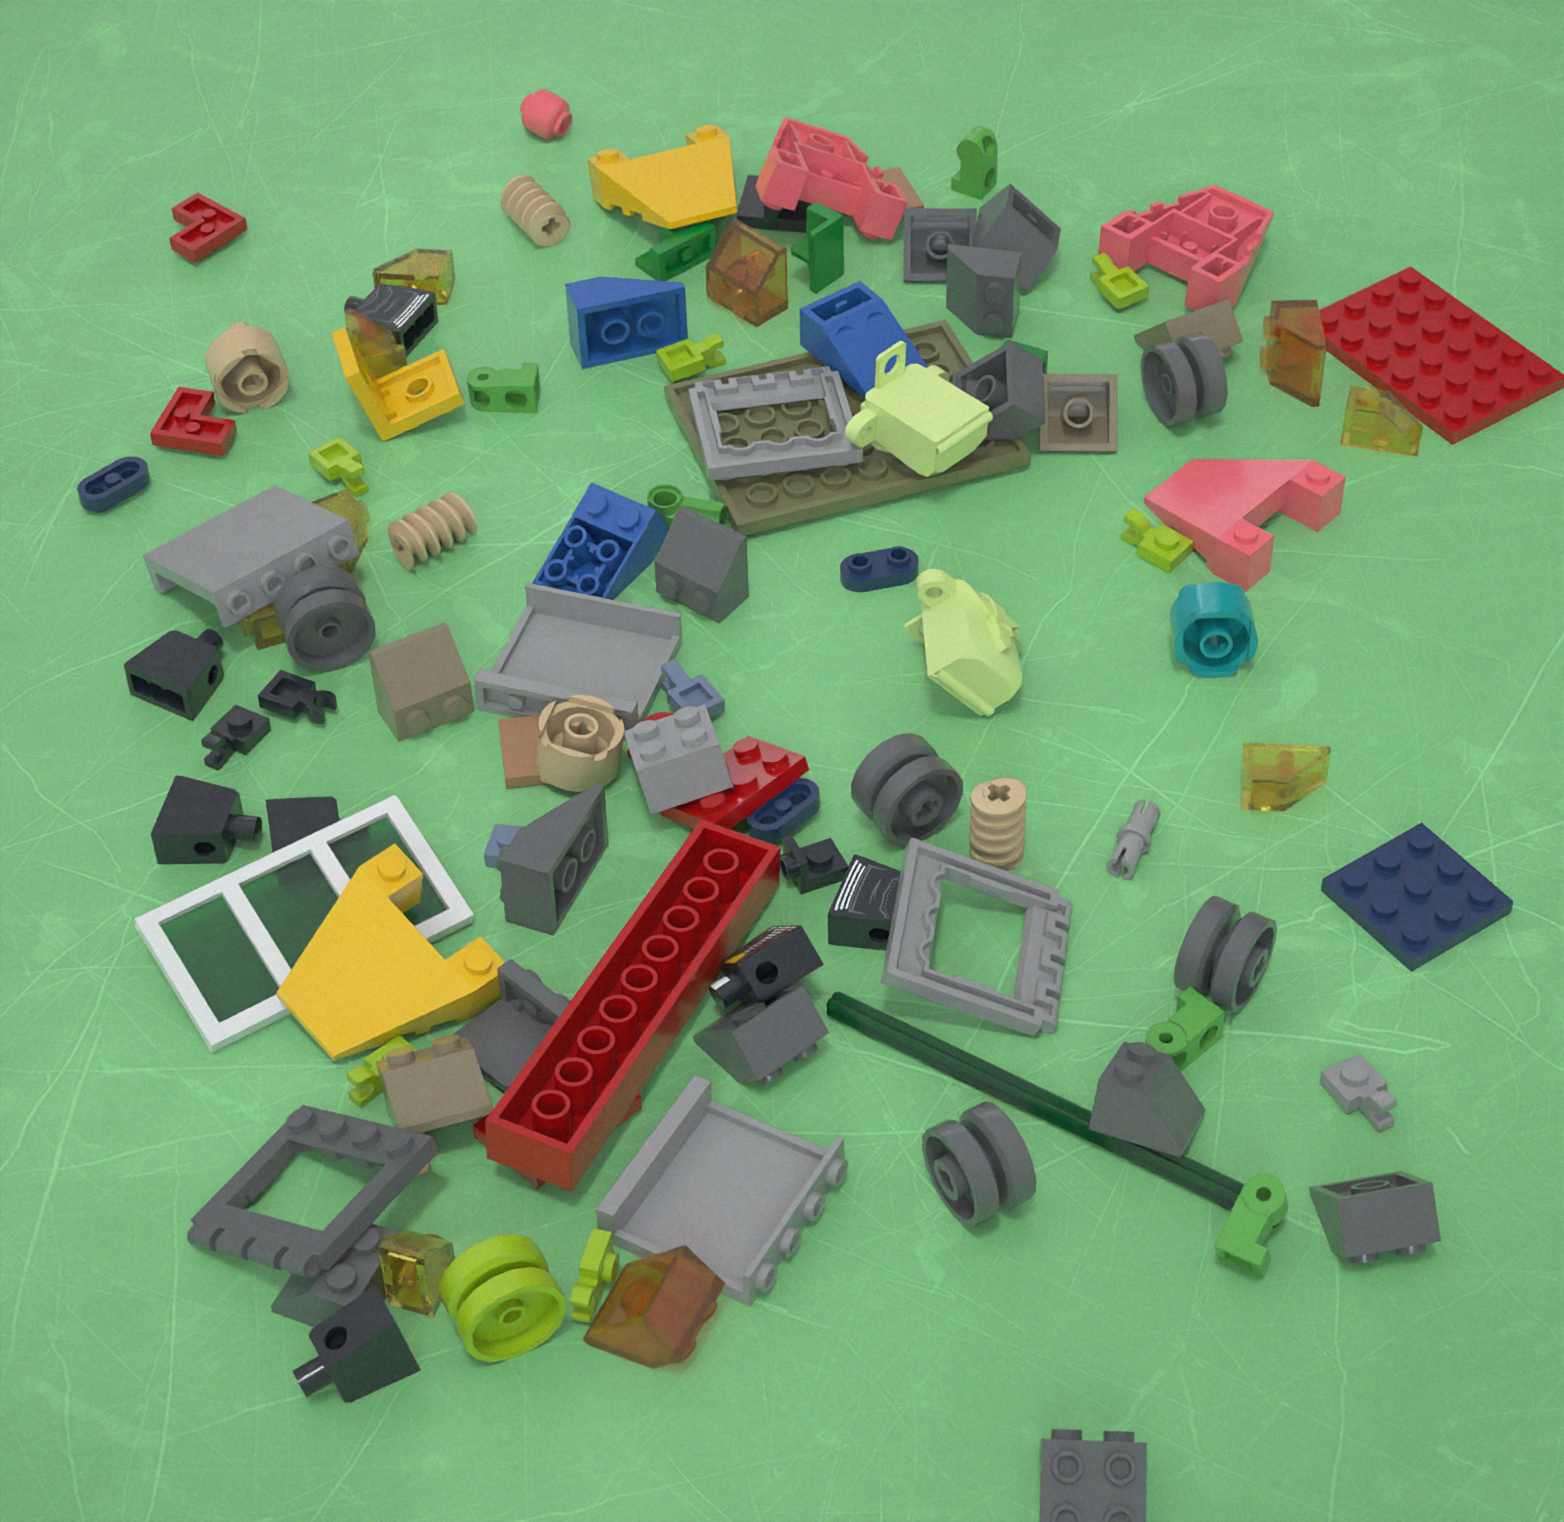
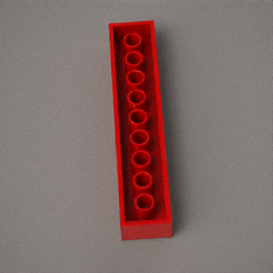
(632, 1006)

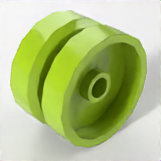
(502, 1297)

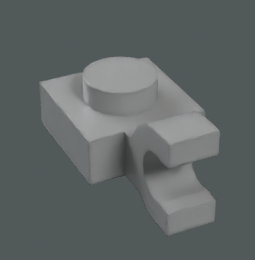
(1359, 1086)

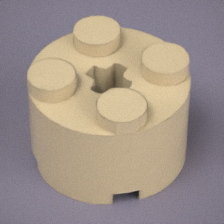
(246, 368)
(579, 743)

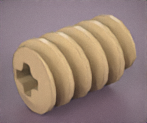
(534, 211)
(429, 527)
(998, 822)

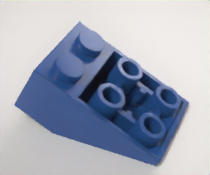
(850, 332)
(603, 545)

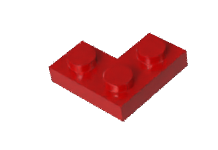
(206, 228)
(188, 426)

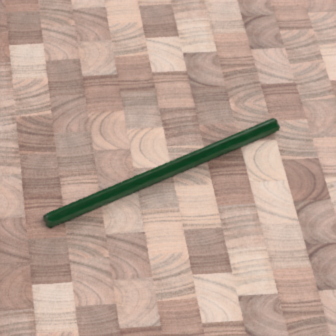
(1028, 1097)

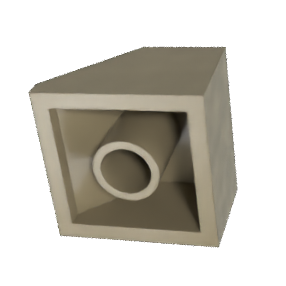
(1214, 321)
(1079, 413)
(420, 682)
(433, 1085)

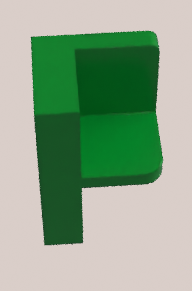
(822, 246)
(678, 251)

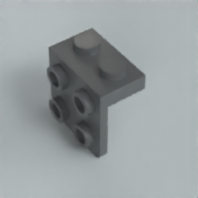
(514, 1025)
(1092, 1478)

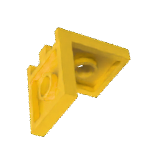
(393, 399)

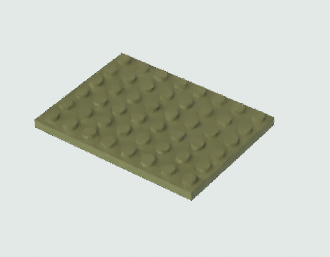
(797, 496)

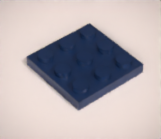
(1416, 896)

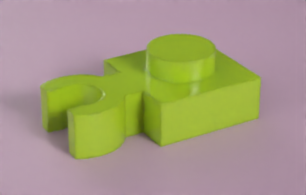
(596, 1268)

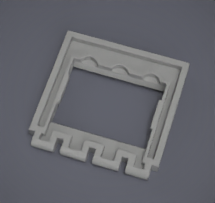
(765, 456)
(1041, 951)

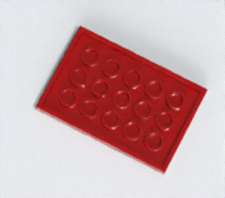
(1435, 355)

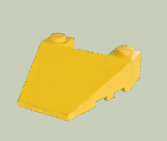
(671, 185)
(376, 973)

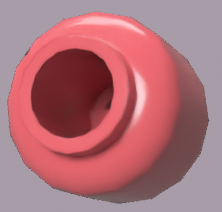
(546, 114)

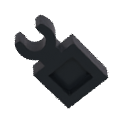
(294, 695)

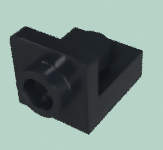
(812, 865)

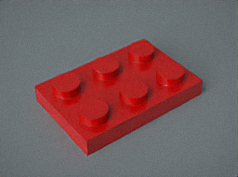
(757, 775)

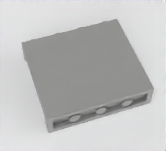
(252, 552)
(581, 647)
(721, 1189)

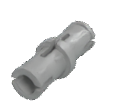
(1133, 839)

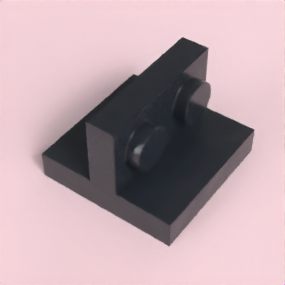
(759, 216)

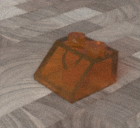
(748, 274)
(1294, 349)
(656, 1309)

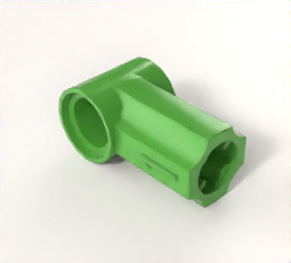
(668, 499)

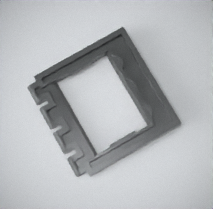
(294, 1248)

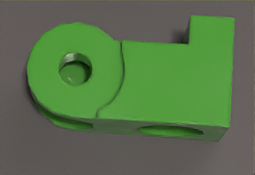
(977, 165)
(505, 389)
(1190, 1030)
(1254, 1214)

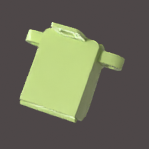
(918, 416)
(967, 642)

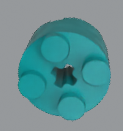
(1213, 628)

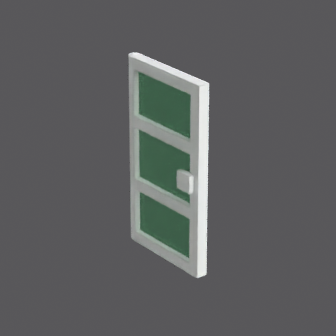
(244, 932)

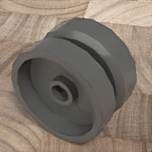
(1184, 379)
(324, 618)
(906, 788)
(1225, 953)
(979, 1163)

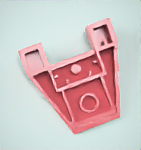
(829, 170)
(1201, 238)
(1227, 501)

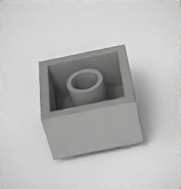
(678, 758)

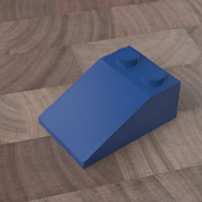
(624, 318)

